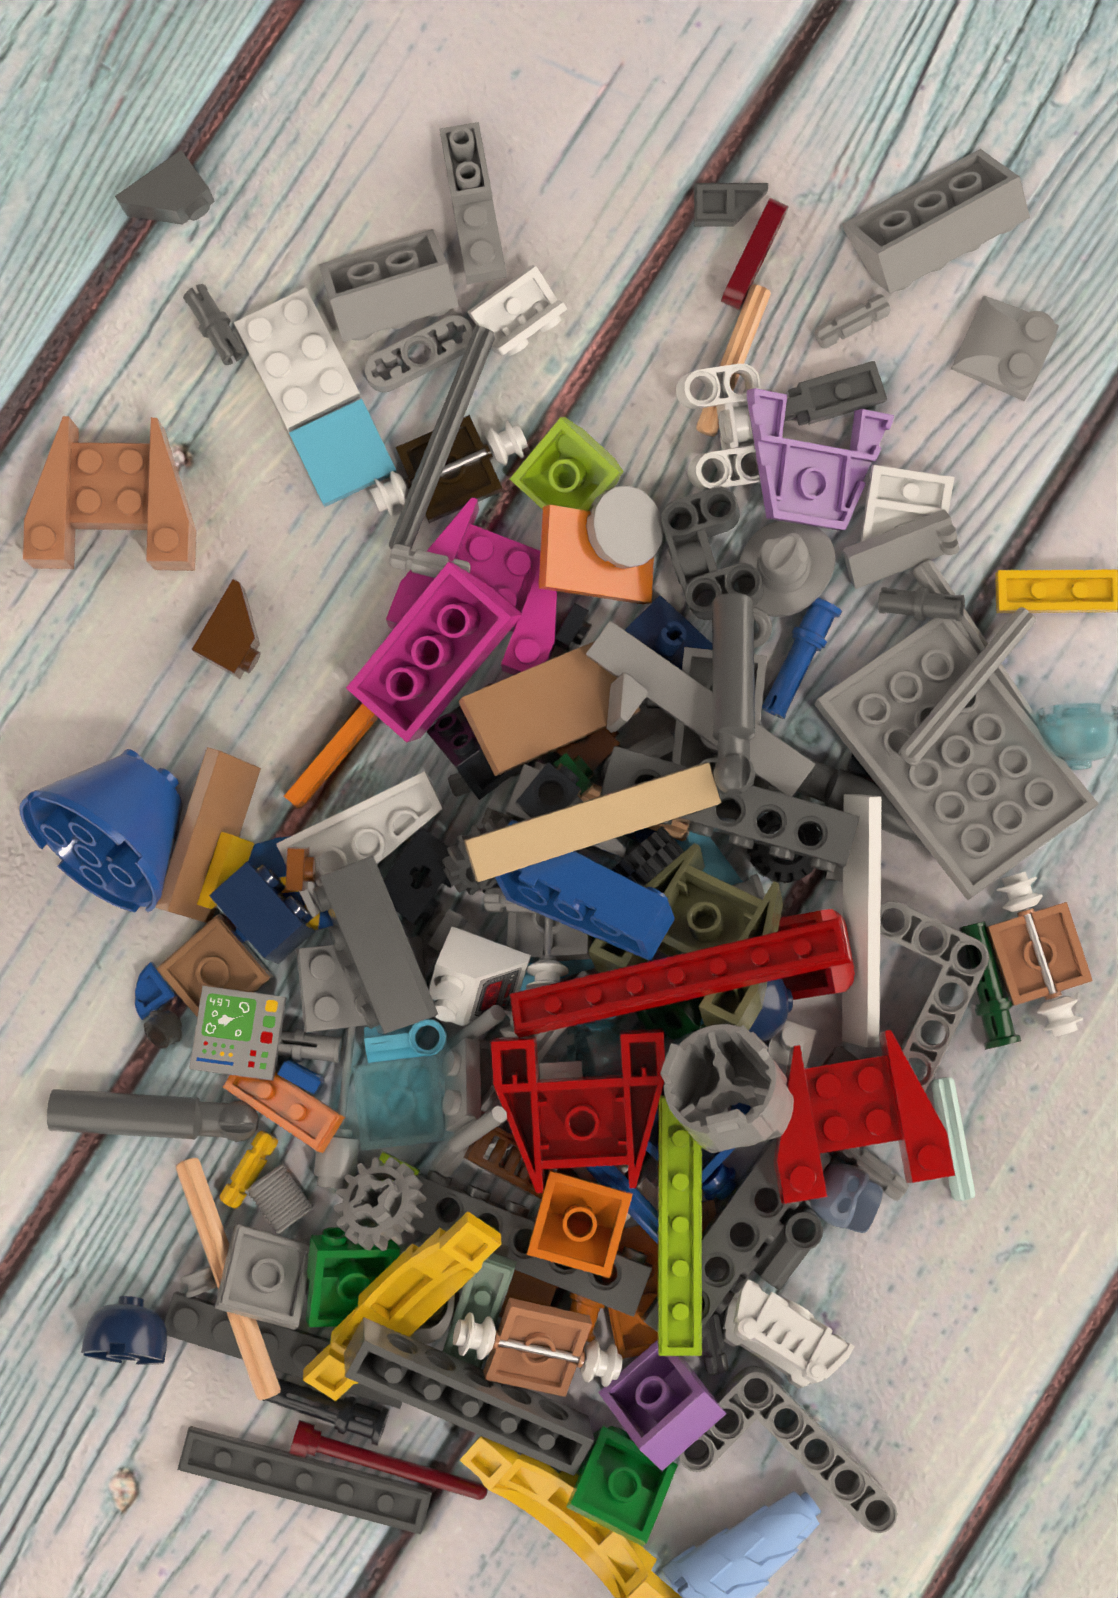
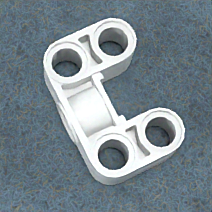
(733, 424)

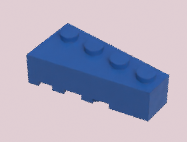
(592, 901)

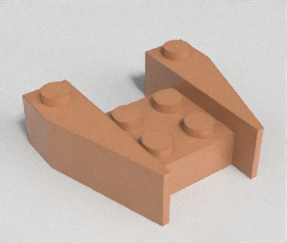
(109, 490)

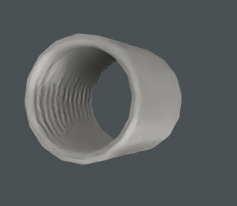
(279, 1198)

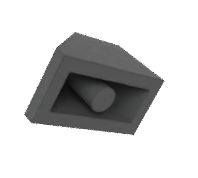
(168, 193)

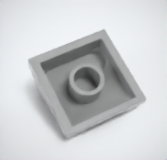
(1006, 347)

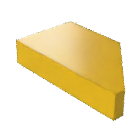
(228, 857)

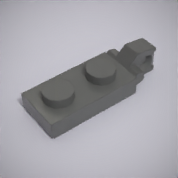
(835, 394)

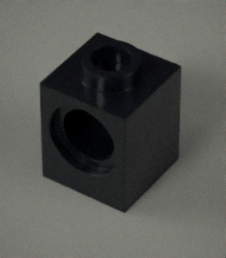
(529, 800)

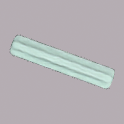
(949, 1113)

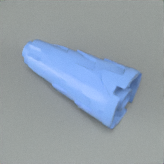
(747, 1555)

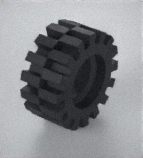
(649, 858)
(782, 870)

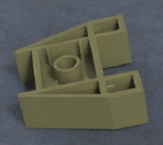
(706, 916)

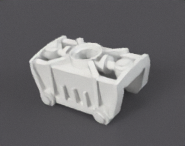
(783, 1335)

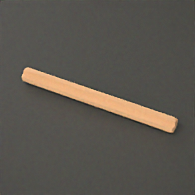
(216, 1249)

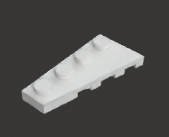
(366, 829)

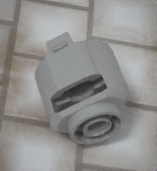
(719, 1070)

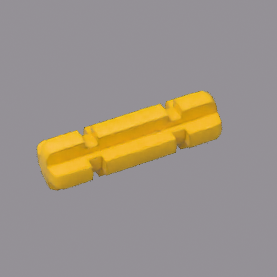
(248, 1169)

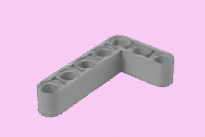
(951, 972)
(794, 1439)

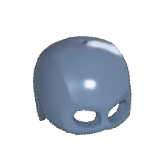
(850, 1198)

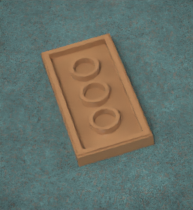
(539, 709)
(215, 806)

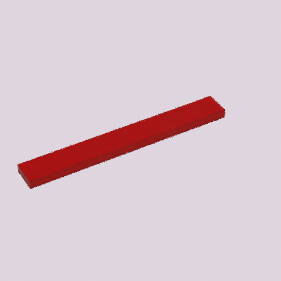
(680, 977)

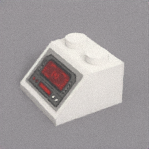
(474, 977)

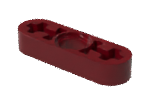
(754, 253)

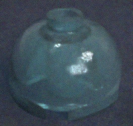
(1079, 732)
(597, 1047)

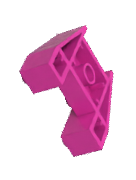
(509, 570)

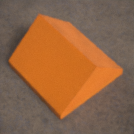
(579, 1224)

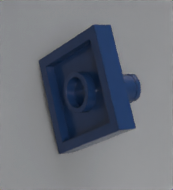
(667, 632)

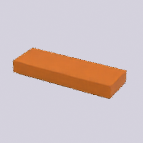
(331, 756)
(289, 1108)

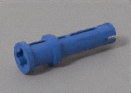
(807, 640)

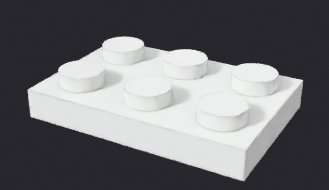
(297, 359)

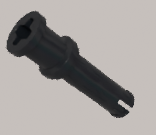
(344, 1420)

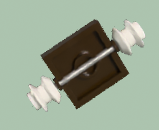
(465, 473)

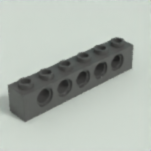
(835, 826)
(621, 1294)
(463, 1396)

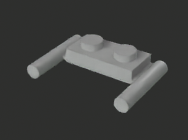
(463, 1084)

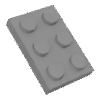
(326, 991)

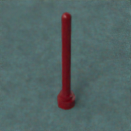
(309, 1441)

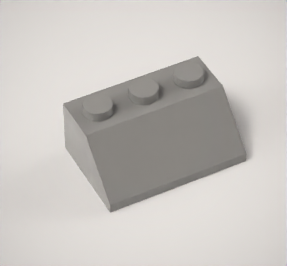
(389, 286)

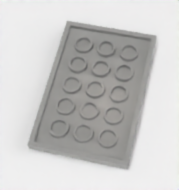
(986, 784)

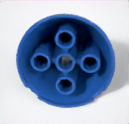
(110, 828)

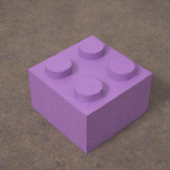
(661, 1405)

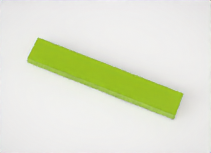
(679, 1238)

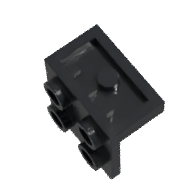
(459, 744)

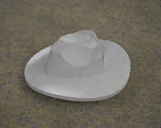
(793, 566)

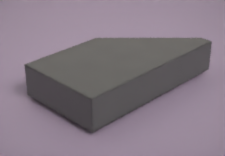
(725, 202)

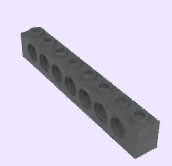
(741, 1208)

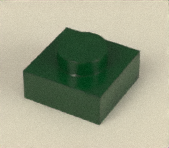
(580, 769)

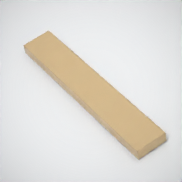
(592, 822)

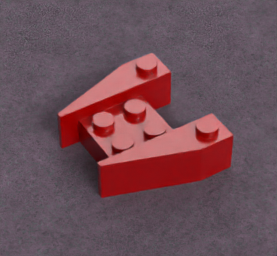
(854, 1108)
(580, 1117)

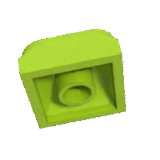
(567, 469)

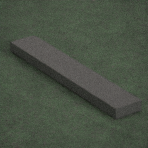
(305, 1480)

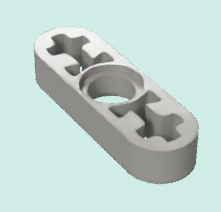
(388, 358)

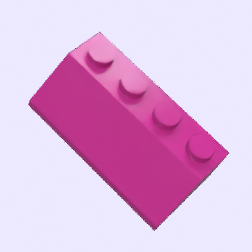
(433, 651)

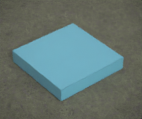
(342, 452)

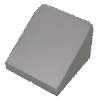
(624, 700)

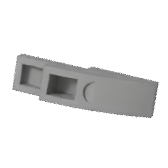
(472, 203)

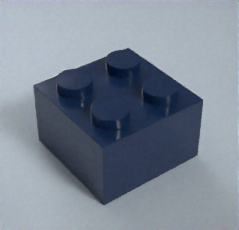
(262, 913)

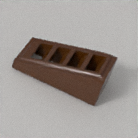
(522, 1180)

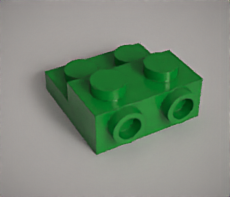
(340, 1273)
(620, 1486)

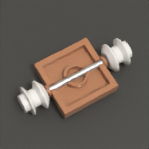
(1039, 954)
(537, 1348)

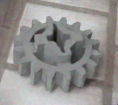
(379, 1203)

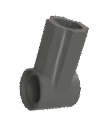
(787, 1251)

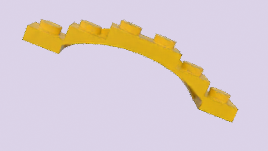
(407, 1294)
(544, 1495)

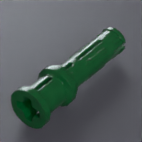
(993, 1005)

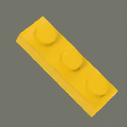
(1057, 591)

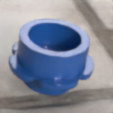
(719, 1183)

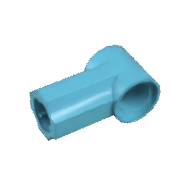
(401, 1042)

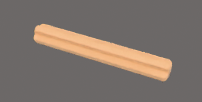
(737, 348)

